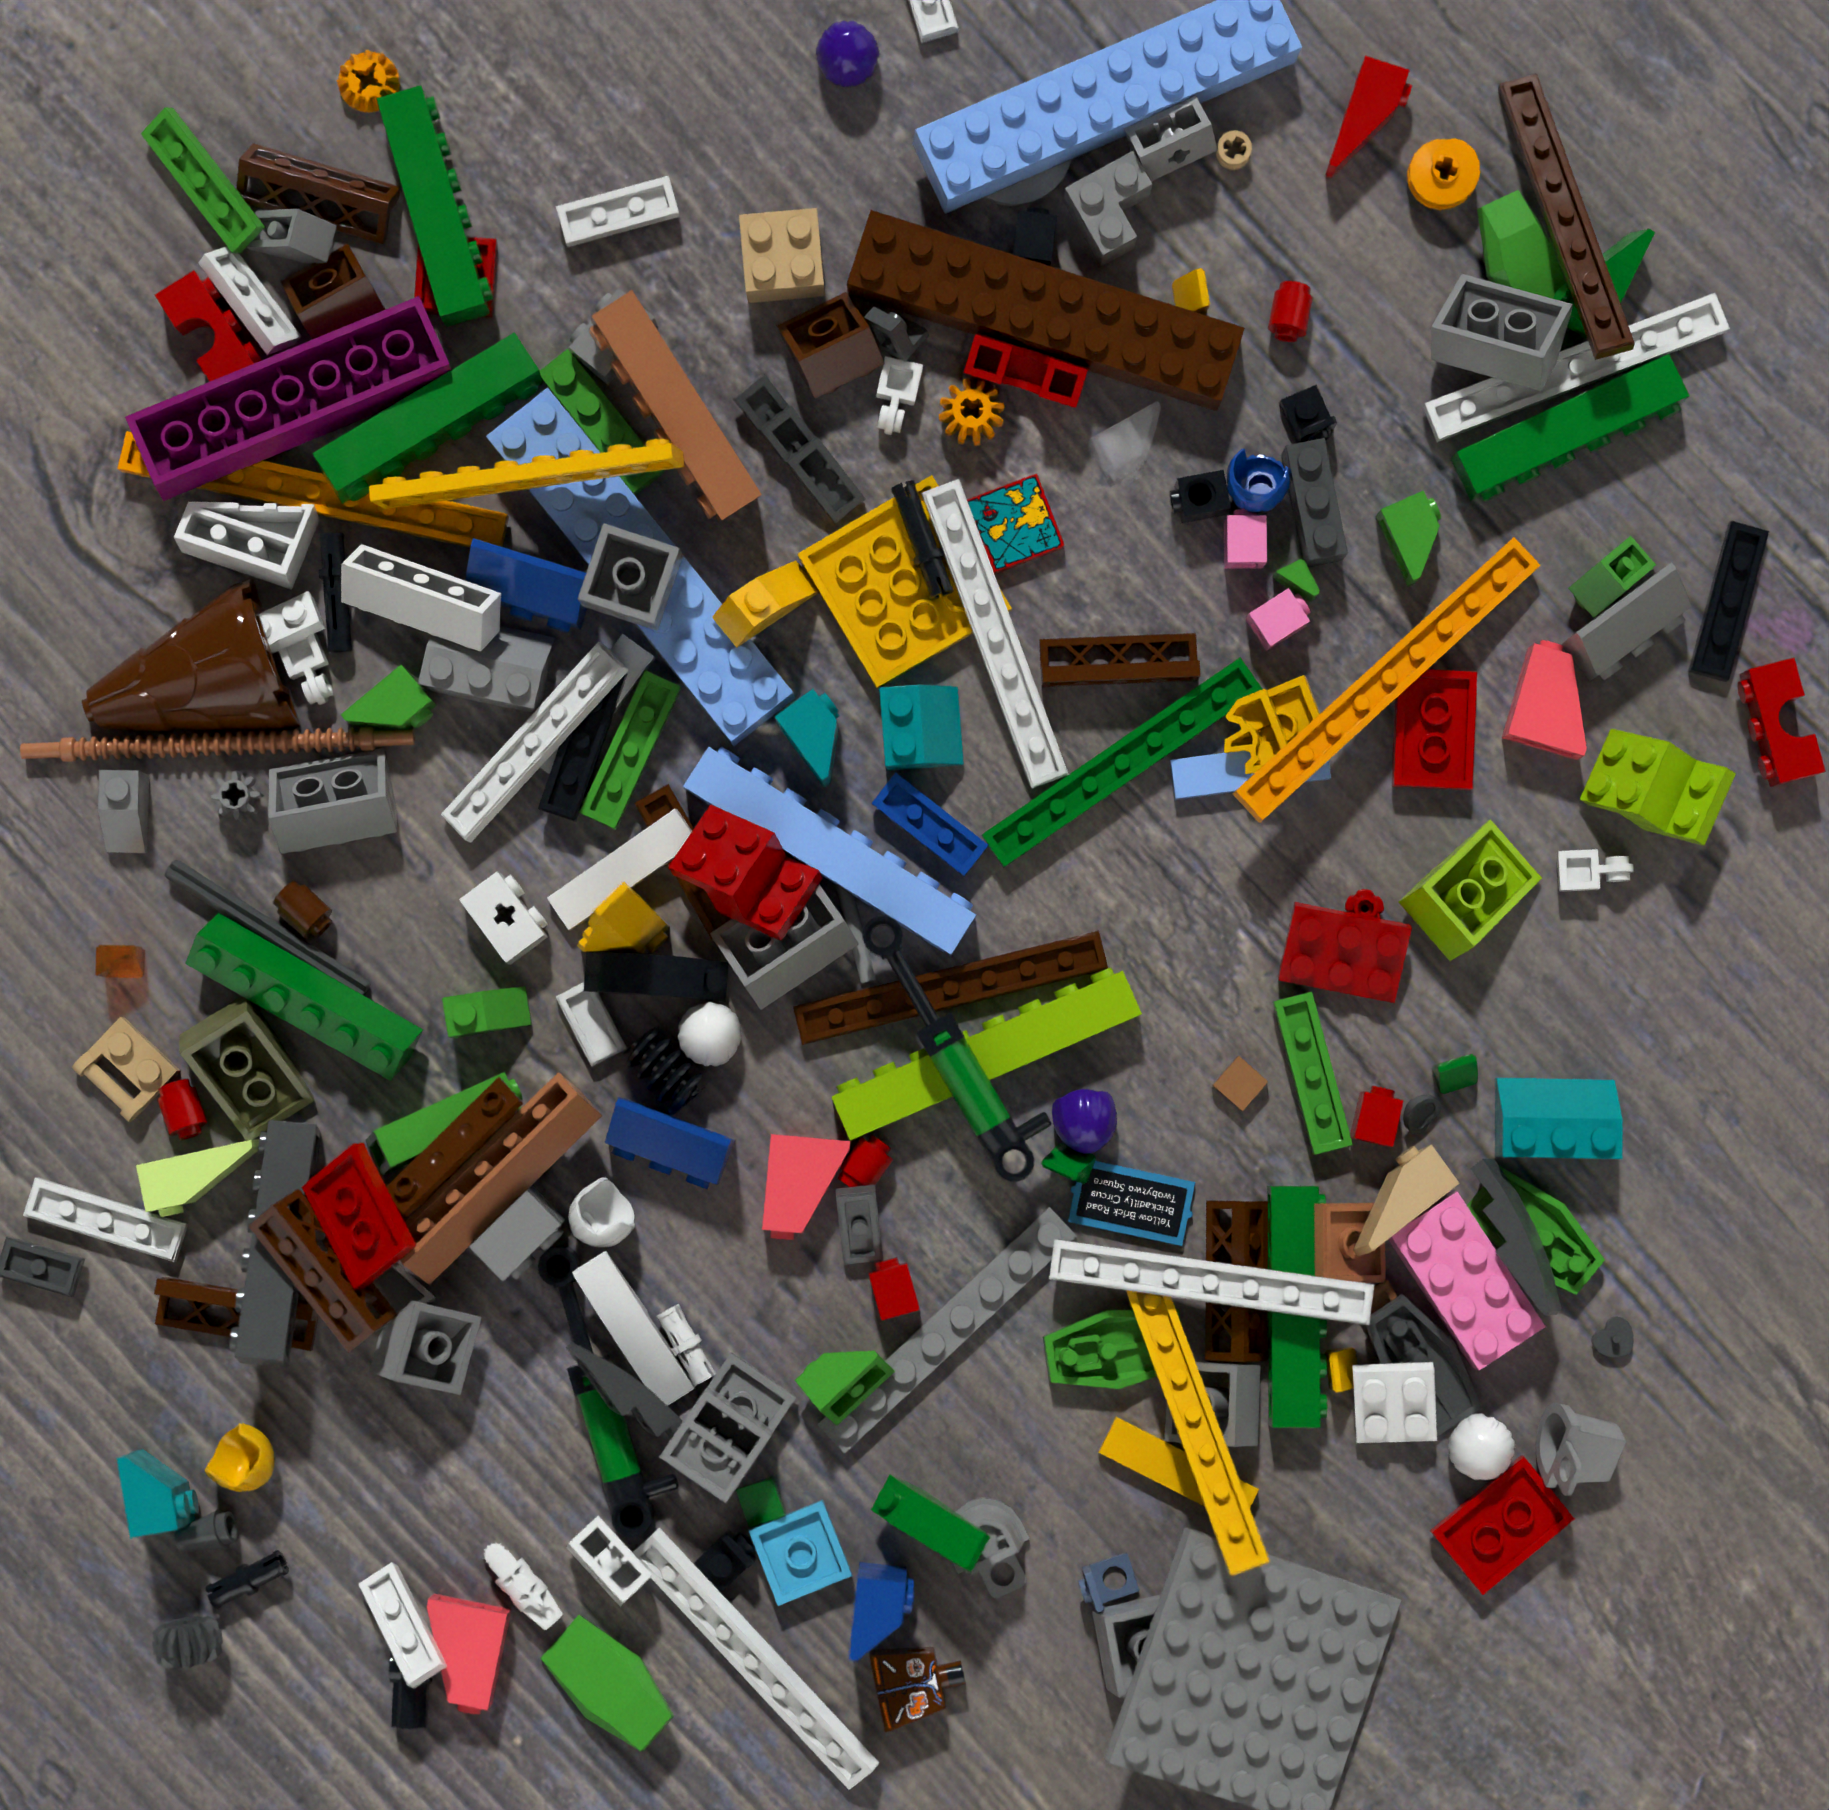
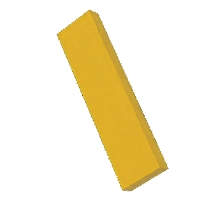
(1156, 1460)

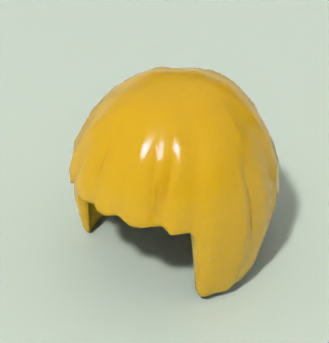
(242, 1459)

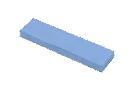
(1218, 774)

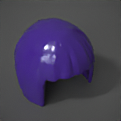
(847, 53)
(1085, 1119)

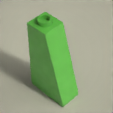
(407, 1137)

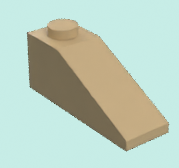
(1404, 1195)

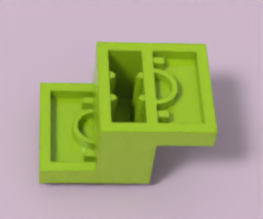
(1657, 786)

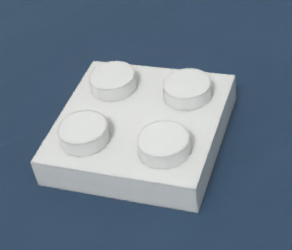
(1395, 1402)

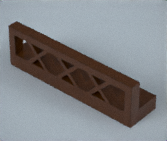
(319, 180)
(1122, 672)
(1248, 1247)
(318, 1272)
(221, 1296)

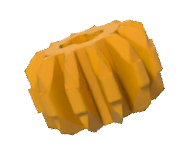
(970, 425)

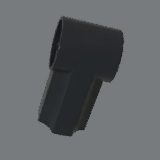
(408, 1703)

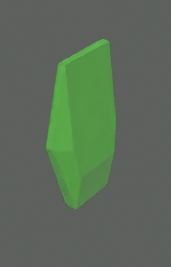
(1518, 247)
(1564, 1241)
(1099, 1352)
(608, 1683)

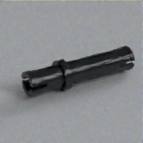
(927, 554)
(336, 612)

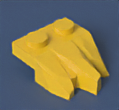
(1270, 720)

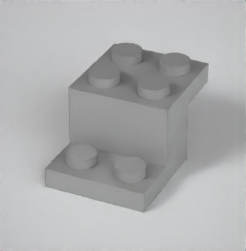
(728, 1427)

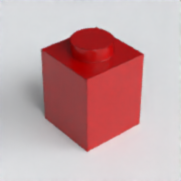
(1377, 1117)
(893, 1289)

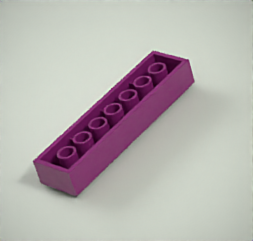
(288, 398)

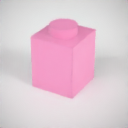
(1245, 540)
(1279, 618)

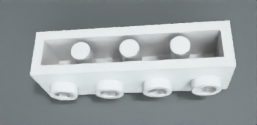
(420, 597)

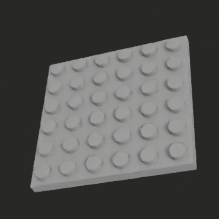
(1252, 1679)

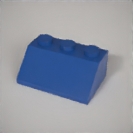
(529, 584)
(668, 1143)
(879, 1606)

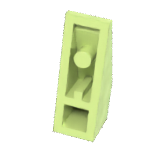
(188, 1177)

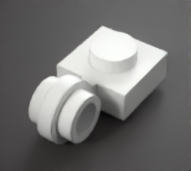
(900, 385)
(303, 659)
(1581, 870)

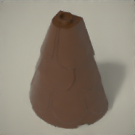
(199, 676)

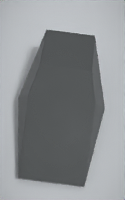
(1408, 1336)

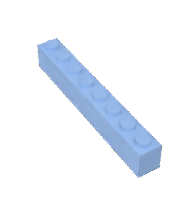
(837, 855)

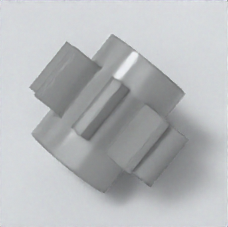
(230, 788)

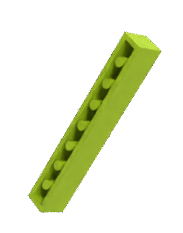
(998, 1048)

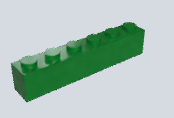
(434, 207)
(428, 418)
(1570, 427)
(303, 996)
(1294, 1339)

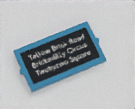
(1133, 1203)

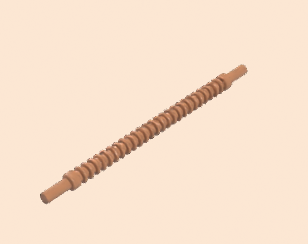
(69, 749)

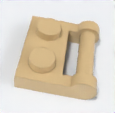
(135, 1059)

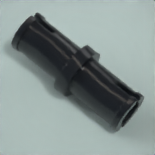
(247, 1579)

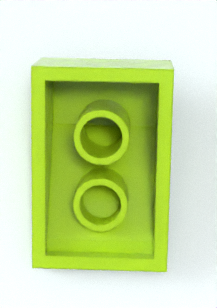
(1470, 891)

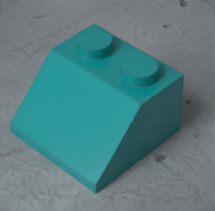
(921, 727)
(813, 732)
(154, 1495)

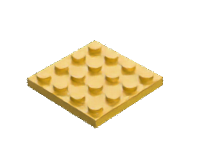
(880, 594)

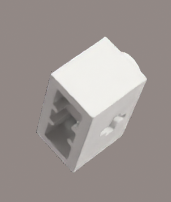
(484, 907)
(609, 1561)

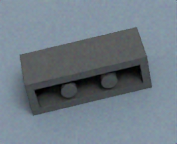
(1314, 503)

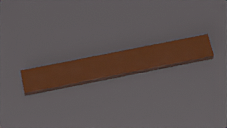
(1566, 217)
(952, 987)

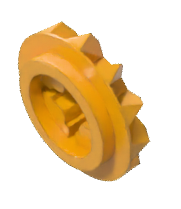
(363, 63)

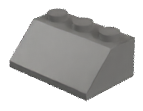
(1500, 332)
(1630, 624)
(504, 674)
(331, 801)
(775, 966)

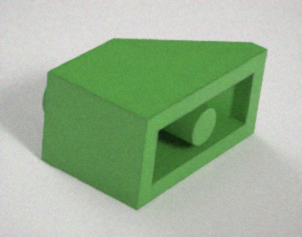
(1410, 532)
(1611, 577)
(392, 704)
(486, 1011)
(843, 1381)

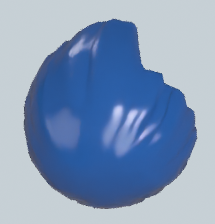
(1257, 482)

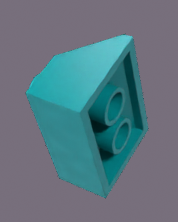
(1557, 1118)

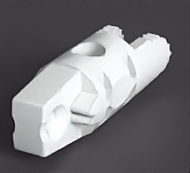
(522, 1586)

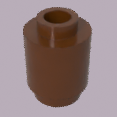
(303, 910)

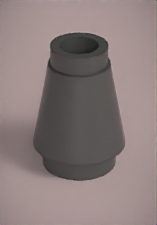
(208, 1533)

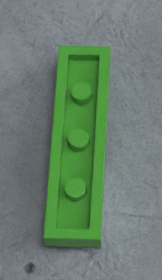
(202, 180)
(593, 412)
(630, 750)
(1312, 1073)

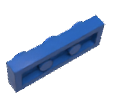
(929, 824)

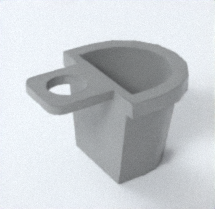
(1576, 1448)
(1006, 1539)

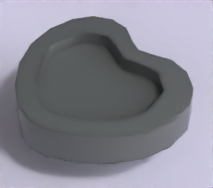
(1420, 1112)
(1614, 1339)

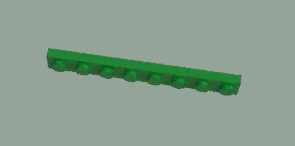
(1120, 763)

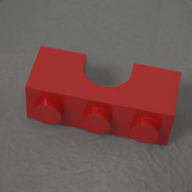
(193, 305)
(1026, 369)
(1782, 755)

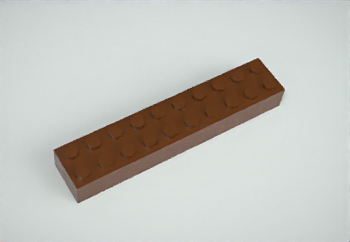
(1044, 310)

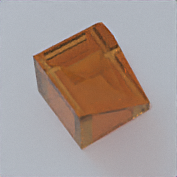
(120, 961)

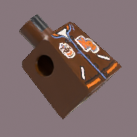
(911, 1683)

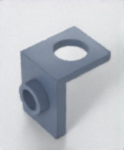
(1093, 1587)

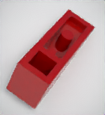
(1372, 105)

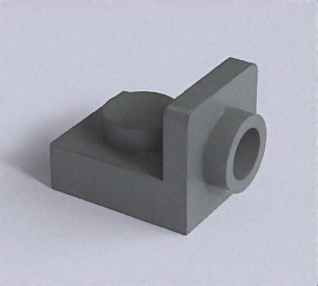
(895, 333)

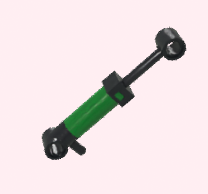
(960, 1067)
(606, 1429)

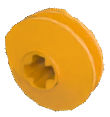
(1462, 173)

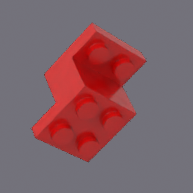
(745, 872)

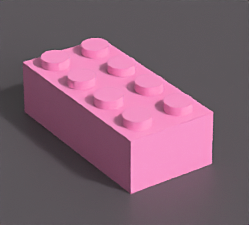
(1466, 1281)

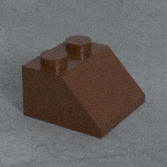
(332, 293)
(831, 345)

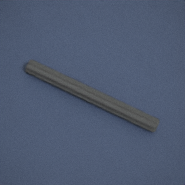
(261, 924)

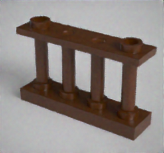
(453, 1146)

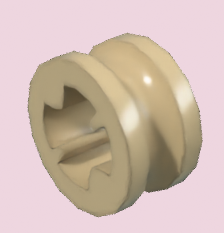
(1228, 139)

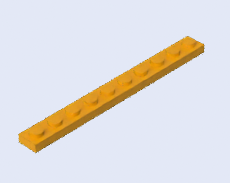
(294, 486)
(1386, 680)

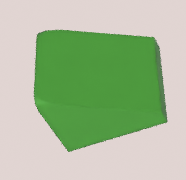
(1298, 579)

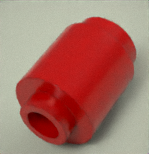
(1290, 311)
(181, 1109)
(865, 1163)

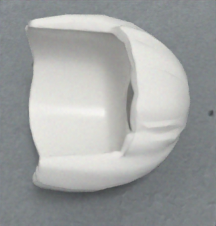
(709, 1034)
(601, 1215)
(1481, 1447)

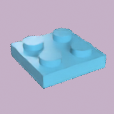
(800, 1552)

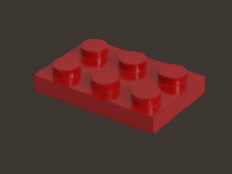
(1436, 731)
(1344, 952)
(358, 1216)
(1502, 1525)

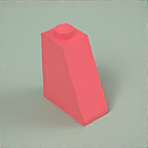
(1547, 703)
(797, 1181)
(472, 1645)

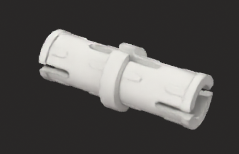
(686, 1345)

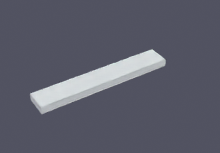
(534, 742)

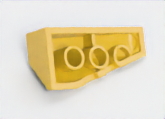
(623, 925)

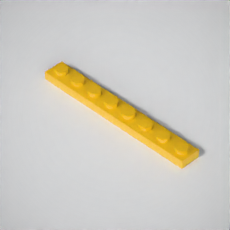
(542, 472)
(1199, 1432)

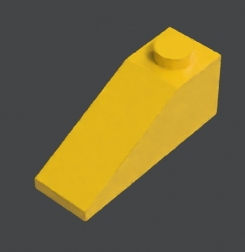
(764, 602)

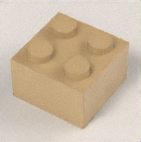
(782, 255)

